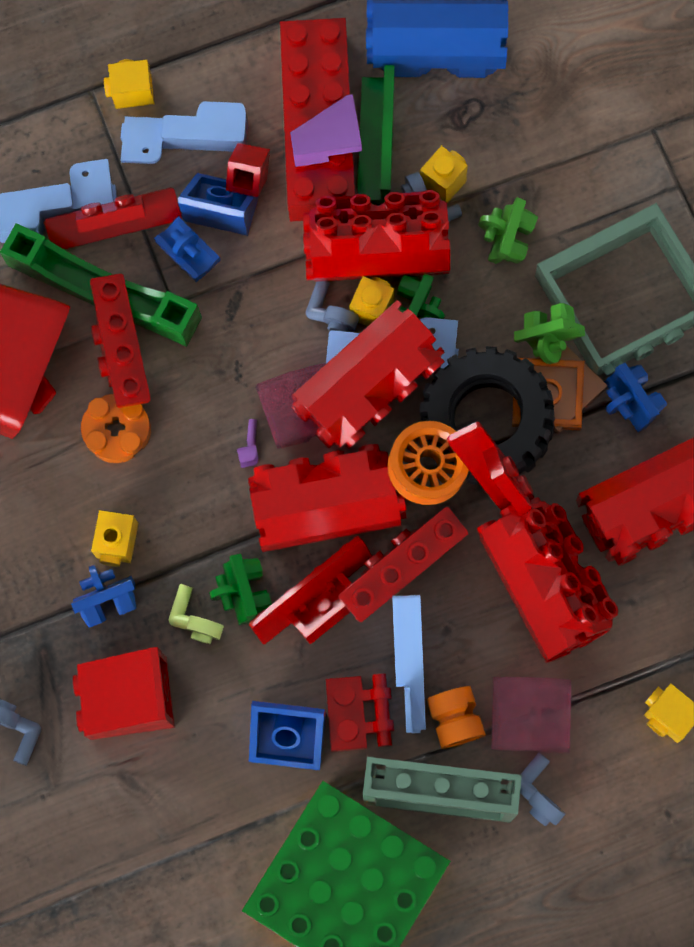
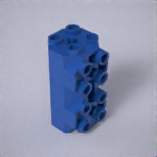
(443, 34)

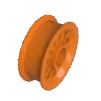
(398, 472)

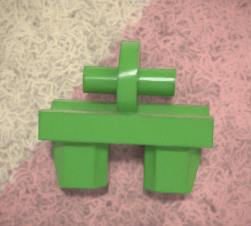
(502, 229)
(550, 337)

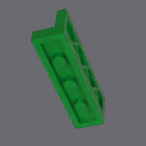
(376, 135)

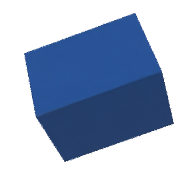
(210, 205)
(287, 735)

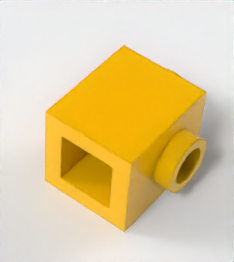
(129, 83)
(445, 173)
(371, 299)
(114, 538)
(670, 713)

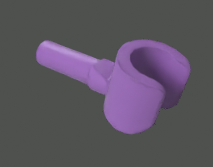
(248, 455)

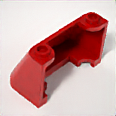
(27, 340)

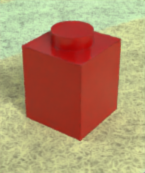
(247, 169)

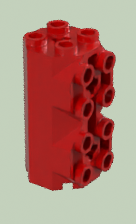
(357, 239)
(368, 377)
(324, 500)
(642, 504)
(541, 571)

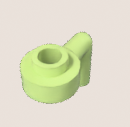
(202, 629)

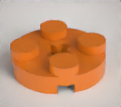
(100, 441)

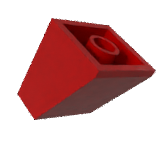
(124, 694)

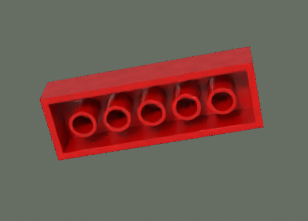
(312, 80)

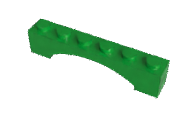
(151, 309)

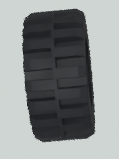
(502, 372)

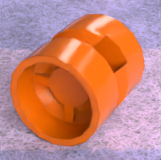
(455, 717)

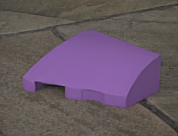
(327, 134)

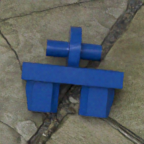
(187, 249)
(630, 398)
(119, 591)

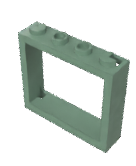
(647, 220)
(441, 790)

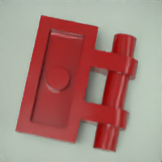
(347, 714)

